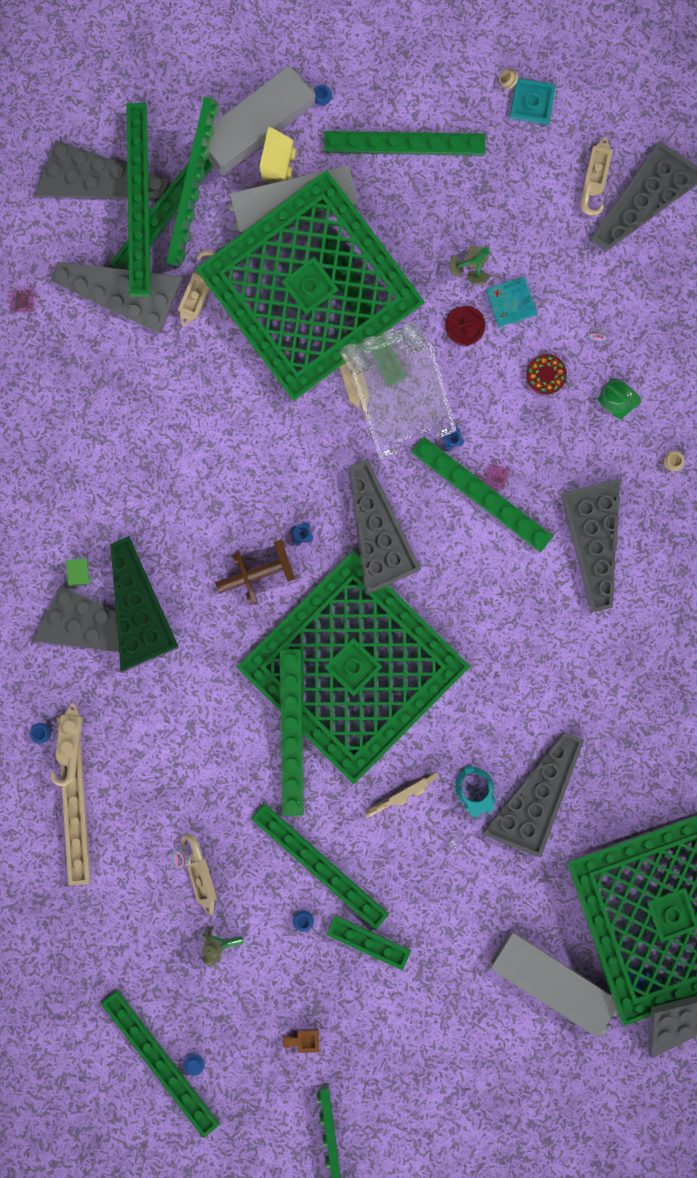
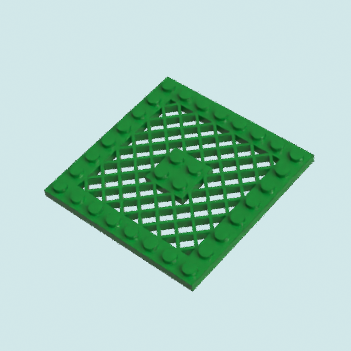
(309, 284)
(355, 667)
(670, 915)

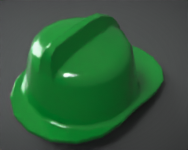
(618, 398)

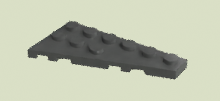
(87, 175)
(655, 186)
(111, 289)
(594, 531)
(381, 541)
(79, 623)
(532, 809)
(672, 1025)

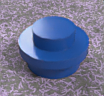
(323, 95)
(40, 733)
(303, 920)
(193, 1064)

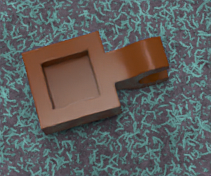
(306, 1041)

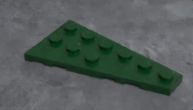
(139, 617)

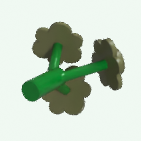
(474, 258)
(212, 950)

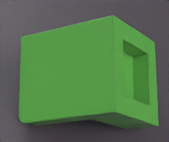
(78, 572)

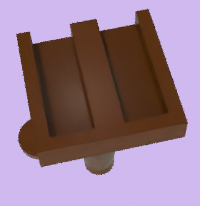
(264, 570)

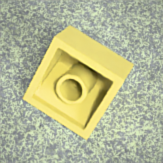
(277, 157)

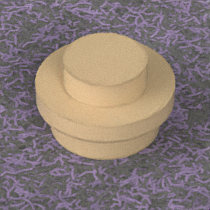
(508, 78)
(673, 461)

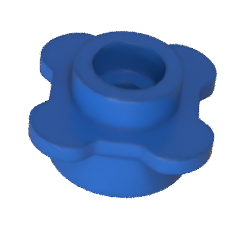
(458, 441)
(296, 530)

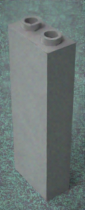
(246, 125)
(257, 202)
(554, 983)

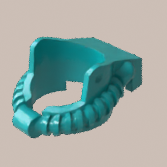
(485, 803)

